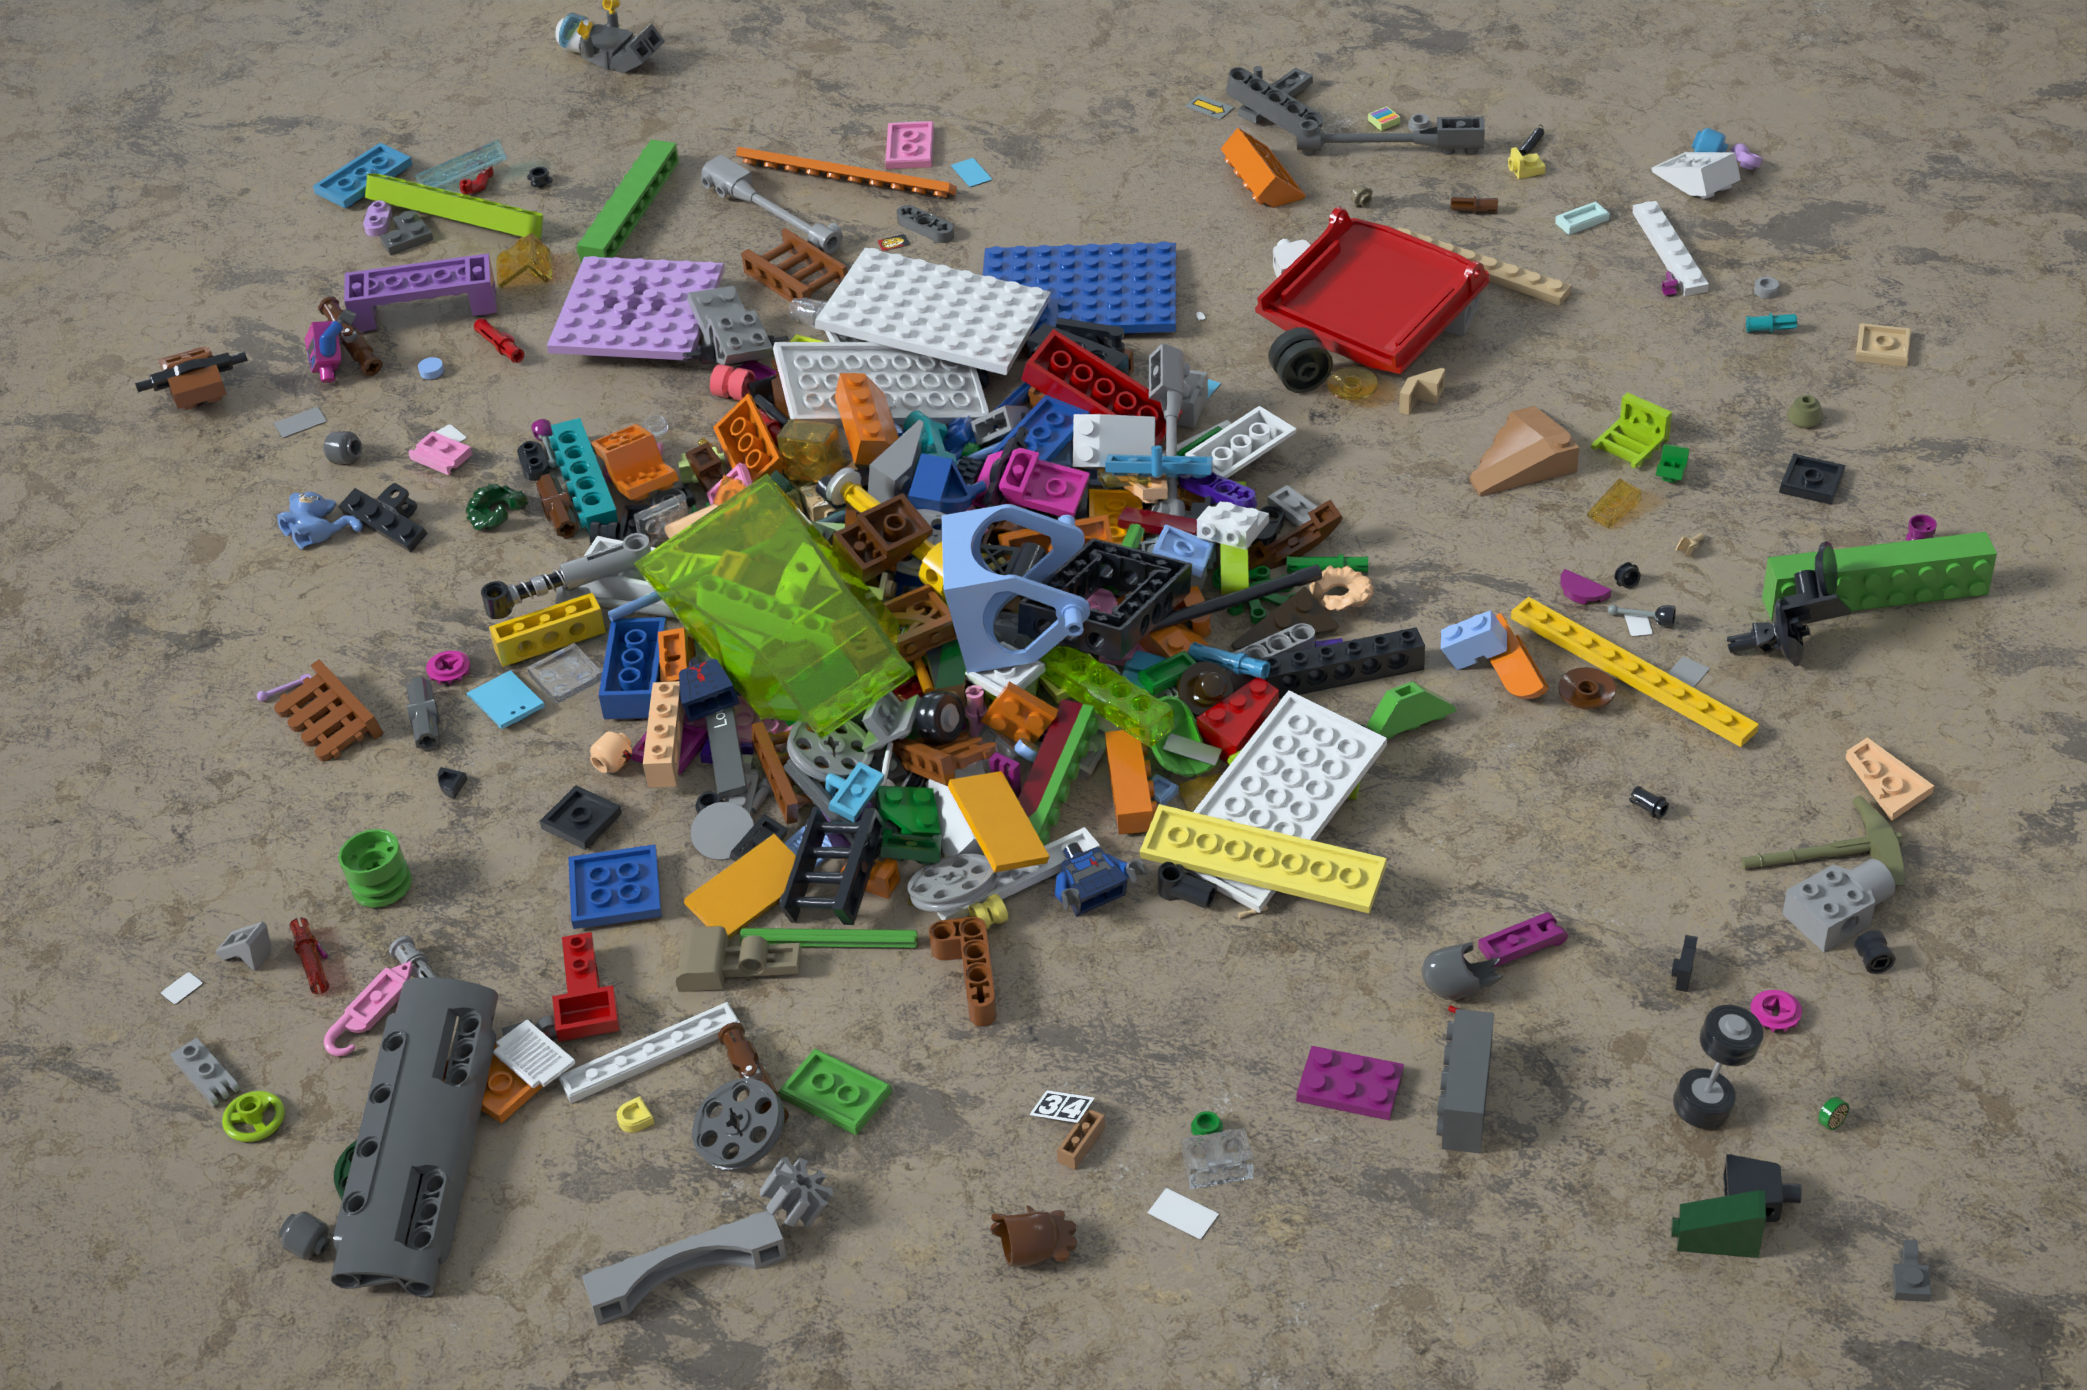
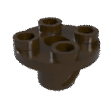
(1203, 686)

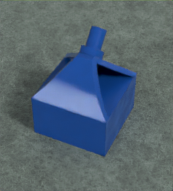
(941, 487)

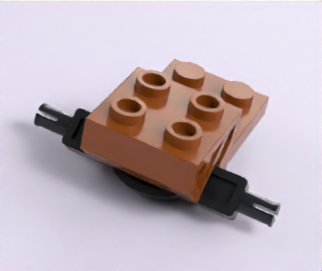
(192, 376)

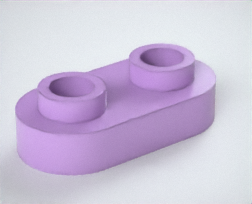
(377, 218)

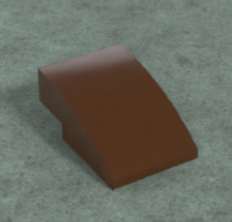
(881, 537)

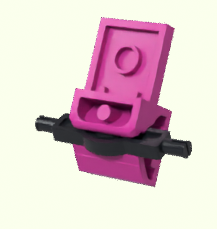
(1025, 481)

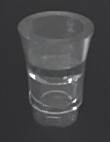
(806, 310)

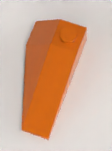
(1169, 640)

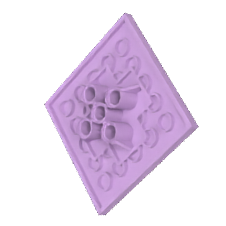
(633, 308)

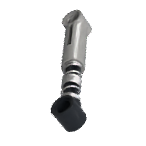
(501, 598)

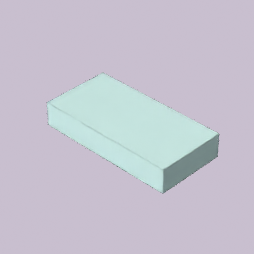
(1582, 218)

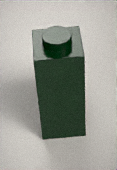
(1722, 1225)

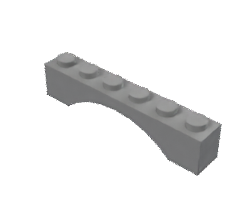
(745, 1243)

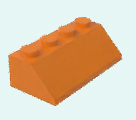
(1260, 170)
(864, 417)
(748, 440)

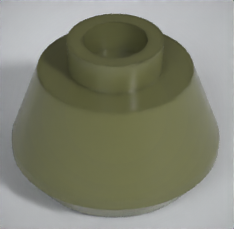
(1805, 412)

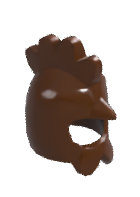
(1034, 1236)

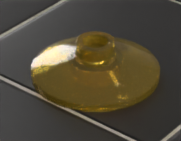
(1352, 383)

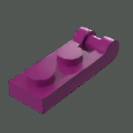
(1522, 939)

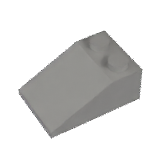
(895, 467)

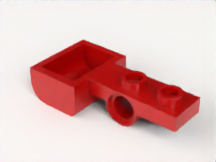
(585, 1006)

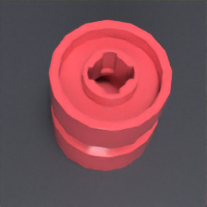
(732, 382)

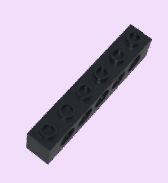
(1347, 662)

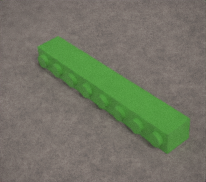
(629, 201)

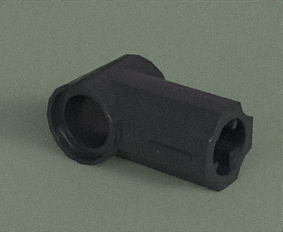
(1177, 884)

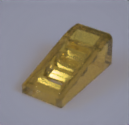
(1618, 489)

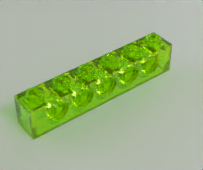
(1109, 693)

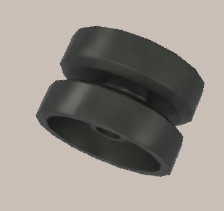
(1300, 360)

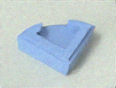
(1164, 790)

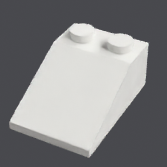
(1700, 172)
(1110, 434)

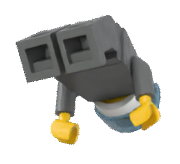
(607, 44)

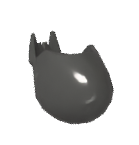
(1449, 973)

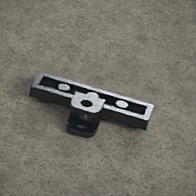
(387, 515)

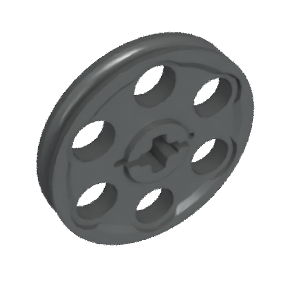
(726, 1123)

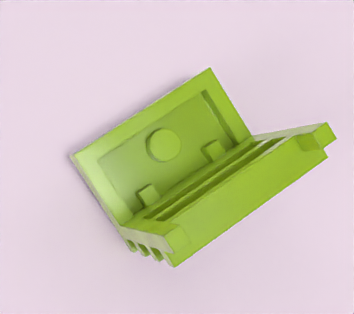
(1637, 431)

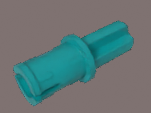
(1771, 322)

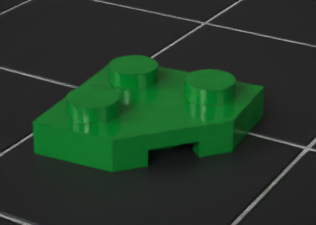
(909, 808)

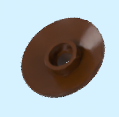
(1587, 688)

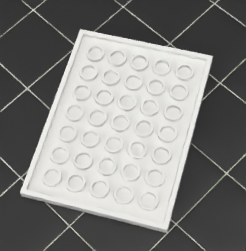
(934, 310)

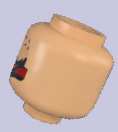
(611, 752)

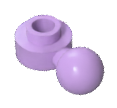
(1747, 159)

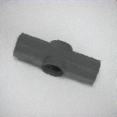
(423, 713)

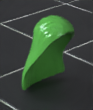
(1186, 727)

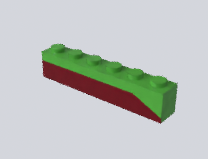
(1057, 765)

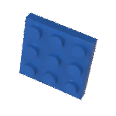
(614, 886)

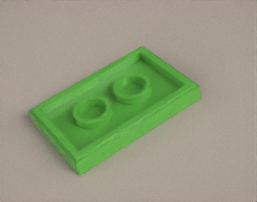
(835, 1091)

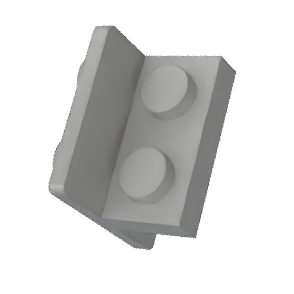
(888, 720)

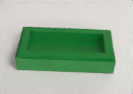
(1165, 673)

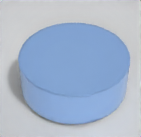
(431, 368)

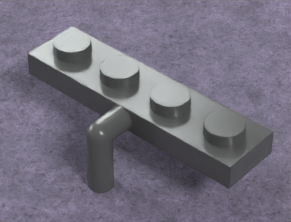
(1291, 84)

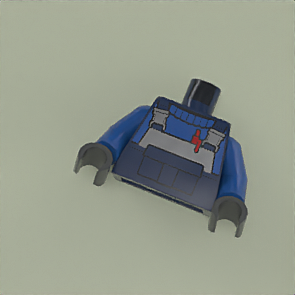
(1093, 878)

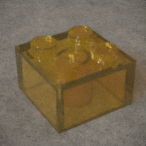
(810, 450)

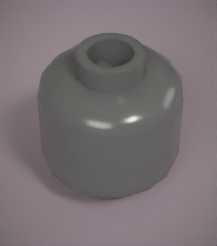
(342, 447)
(304, 1235)

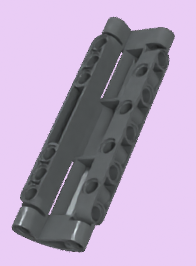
(414, 1129)

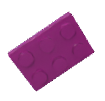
(1350, 1082)

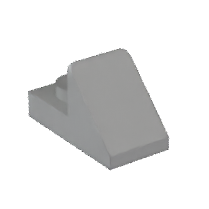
(248, 943)

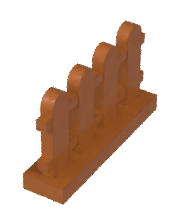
(325, 702)
(940, 760)

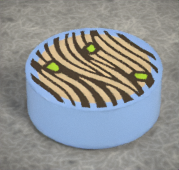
(1027, 749)

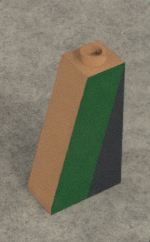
(948, 669)

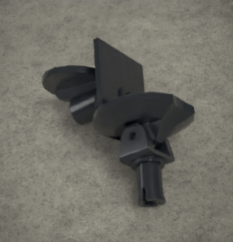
(1813, 602)

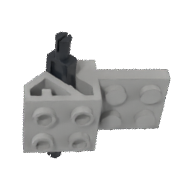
(728, 329)

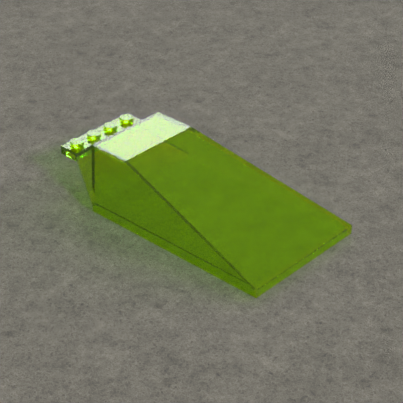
(779, 610)

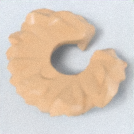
(1358, 586)

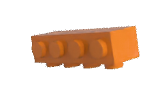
(1129, 782)

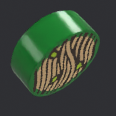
(1833, 1113)

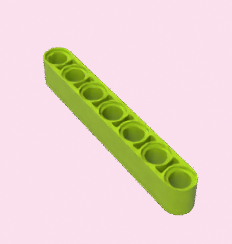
(1234, 567)

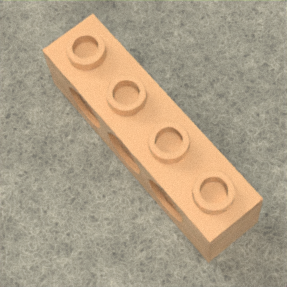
(663, 735)

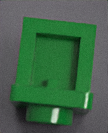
(1673, 463)

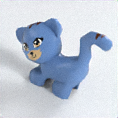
(305, 519)

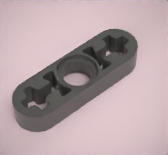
(912, 218)

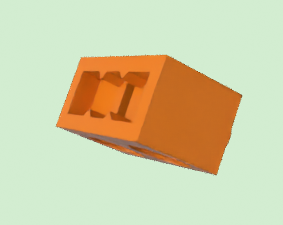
(675, 652)

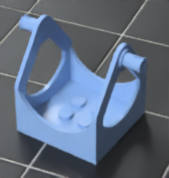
(979, 594)

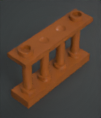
(789, 285)
(773, 764)

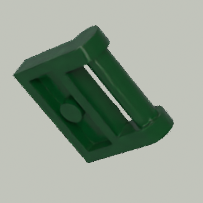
(911, 847)

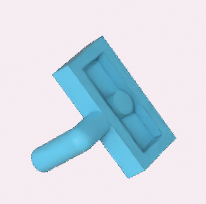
(854, 791)

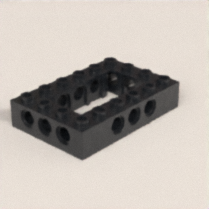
(1155, 592)

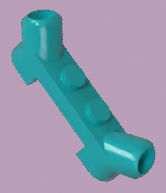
(932, 435)

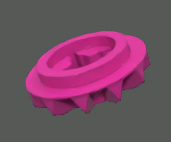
(450, 659)
(1788, 1006)

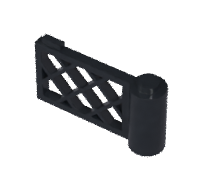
(1021, 559)

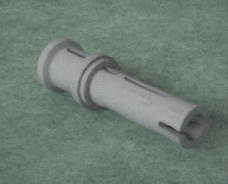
(411, 954)

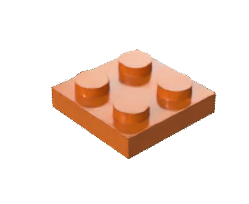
(1019, 714)

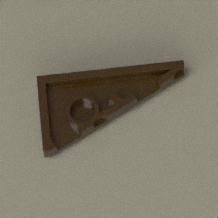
(1298, 609)

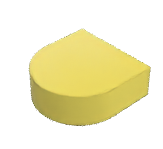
(634, 1116)

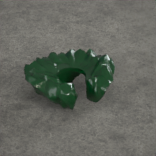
(484, 497)

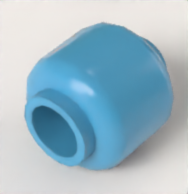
(1709, 141)

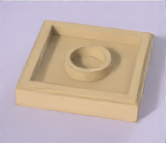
(1883, 344)

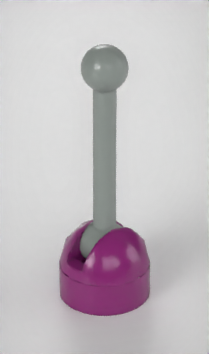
(541, 431)

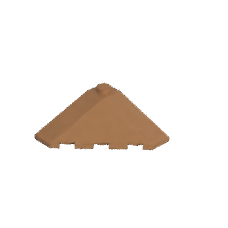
(1525, 452)

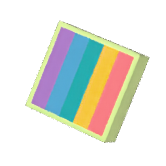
(1384, 118)

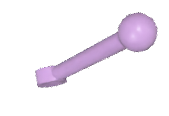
(262, 695)

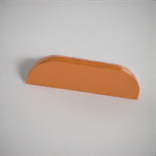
(1517, 667)

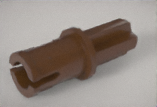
(1475, 204)

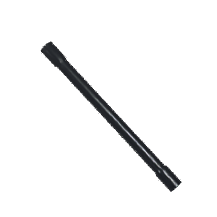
(1297, 578)

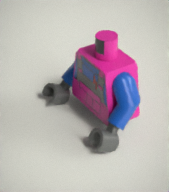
(324, 345)

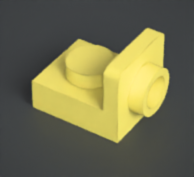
(1525, 166)

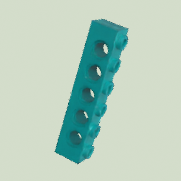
(582, 473)

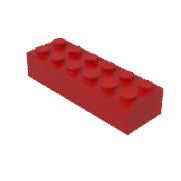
(1086, 381)

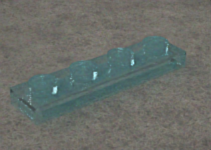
(463, 165)

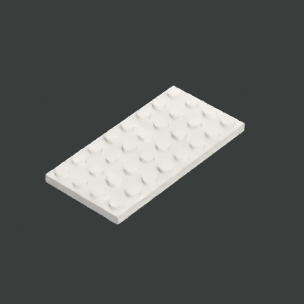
(908, 379)
(1290, 779)

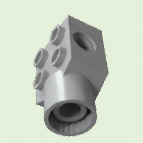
(1838, 902)

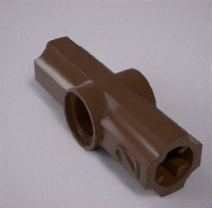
(557, 506)

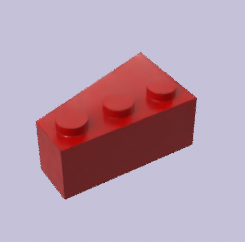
(1238, 717)

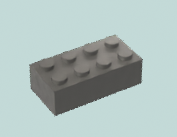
(1465, 1081)

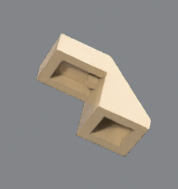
(1422, 387)

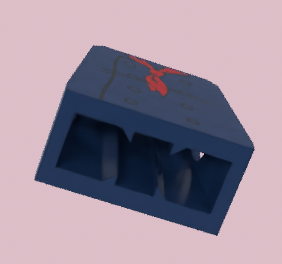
(705, 688)

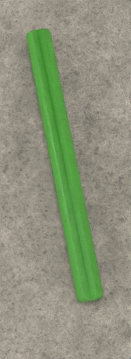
(836, 937)

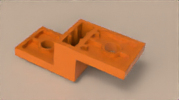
(634, 462)

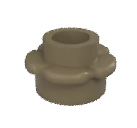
(1361, 196)

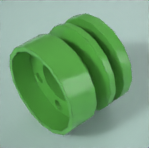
(375, 868)

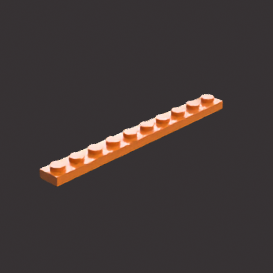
(854, 174)

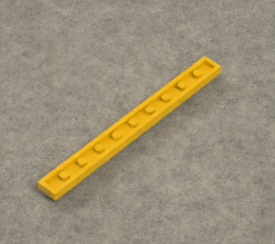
(1635, 672)

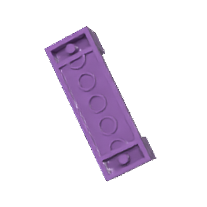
(420, 281)

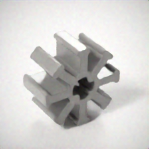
(796, 1192)

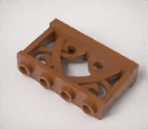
(924, 631)

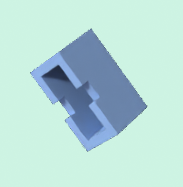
(1472, 639)

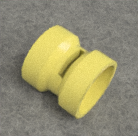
(990, 911)

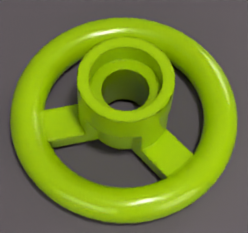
(251, 1110)

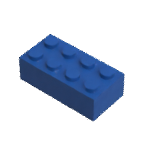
(630, 667)

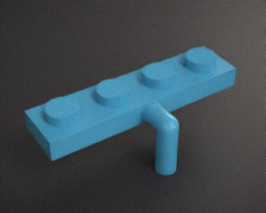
(1156, 465)

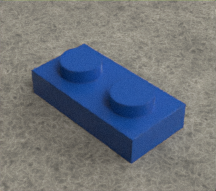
(958, 432)

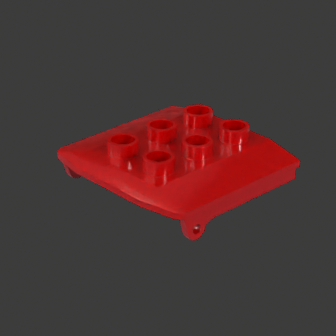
(1372, 292)

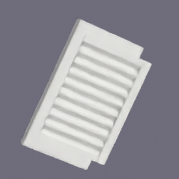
(532, 1055)

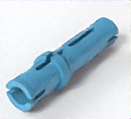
(1238, 663)

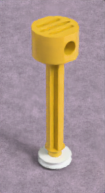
(846, 488)

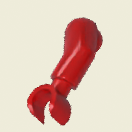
(470, 187)

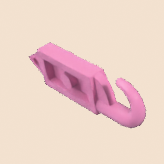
(369, 1006)

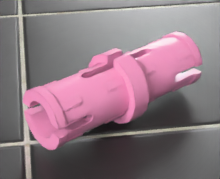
(975, 708)

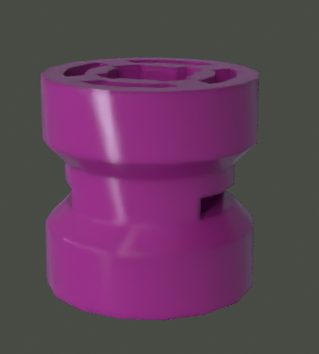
(1921, 527)

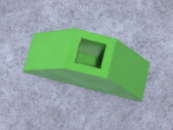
(1407, 709)

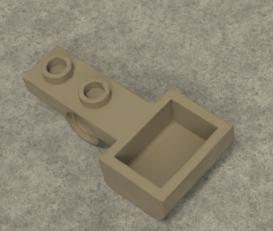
(709, 959)

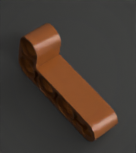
(968, 941)

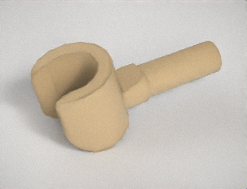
(1688, 544)

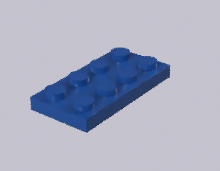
(1049, 427)

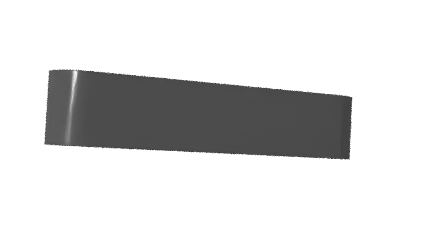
(1269, 100)

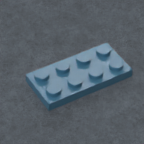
(349, 181)

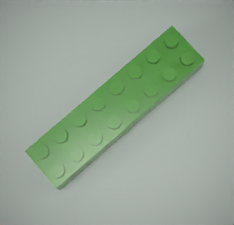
(1895, 572)

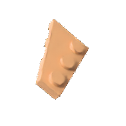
(1151, 493)
(1887, 778)

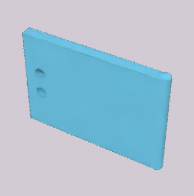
(506, 699)

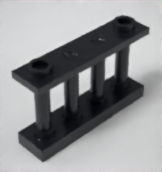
(851, 880)

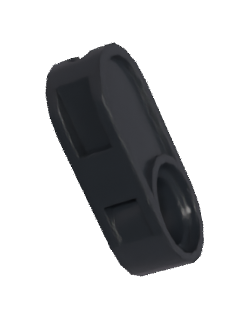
(1273, 528)

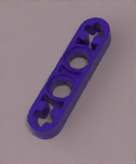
(1216, 486)

